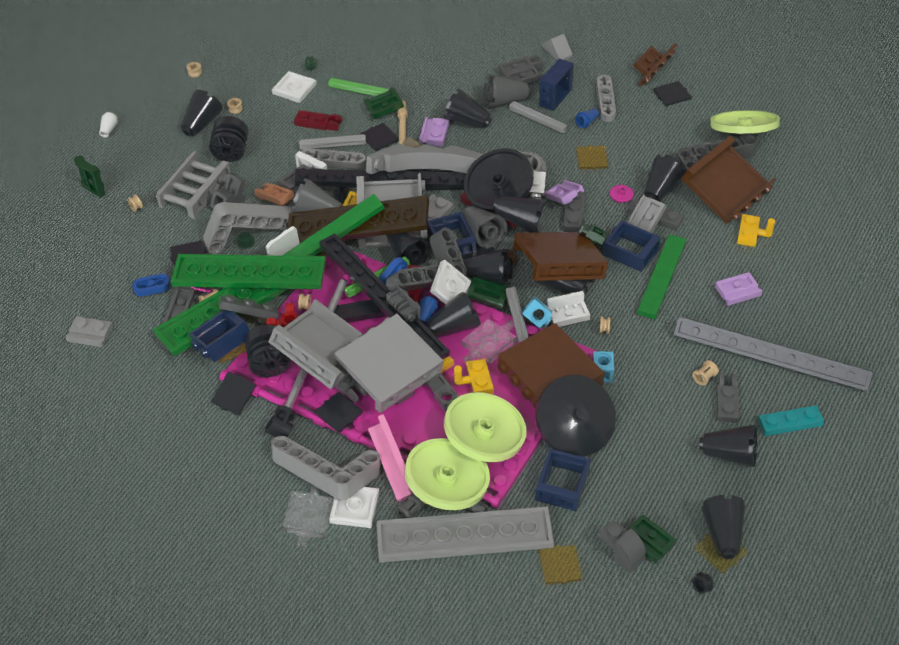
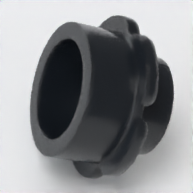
(702, 583)

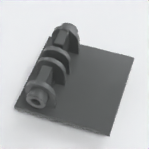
(404, 304)

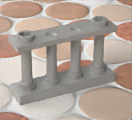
(201, 195)

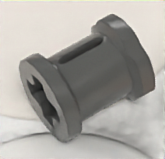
(409, 507)

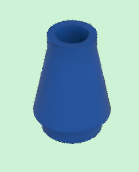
(585, 118)
(428, 308)

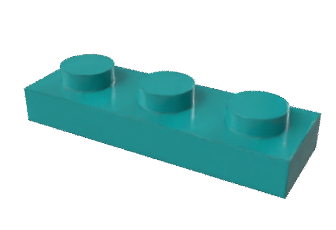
(790, 420)

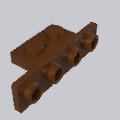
(650, 62)

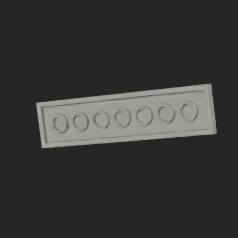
(464, 534)

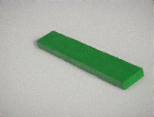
(340, 226)
(661, 277)

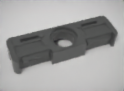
(440, 388)

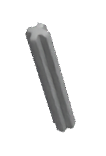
(538, 117)
(332, 142)
(517, 315)

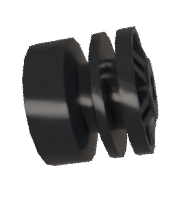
(228, 138)
(262, 356)

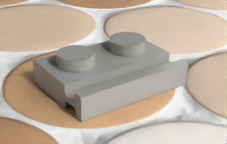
(439, 207)
(647, 214)
(89, 331)

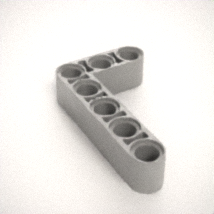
(242, 215)
(336, 481)

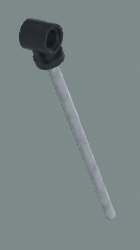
(278, 423)

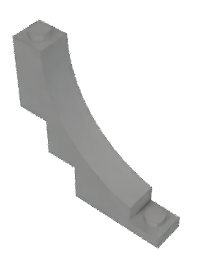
(424, 157)

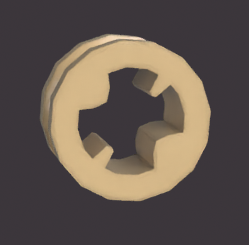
(194, 69)
(234, 105)
(135, 203)
(304, 302)
(604, 325)

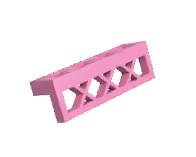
(390, 458)

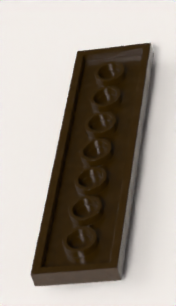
(397, 217)

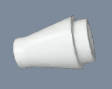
(108, 122)

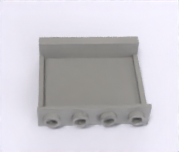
(387, 191)
(313, 342)
(389, 361)

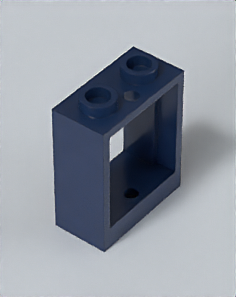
(554, 85)
(454, 221)
(634, 234)
(215, 327)
(559, 496)

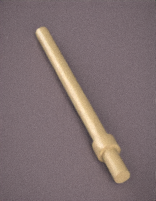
(402, 115)

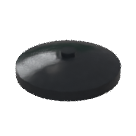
(496, 175)
(575, 415)

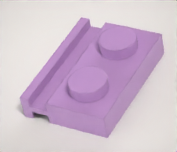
(434, 131)
(564, 192)
(738, 288)

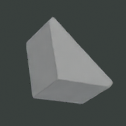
(558, 47)

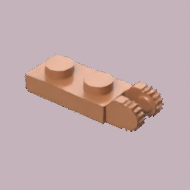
(274, 194)

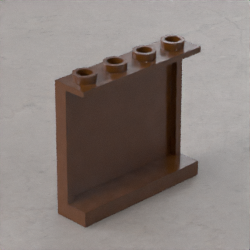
(726, 181)
(561, 255)
(544, 359)

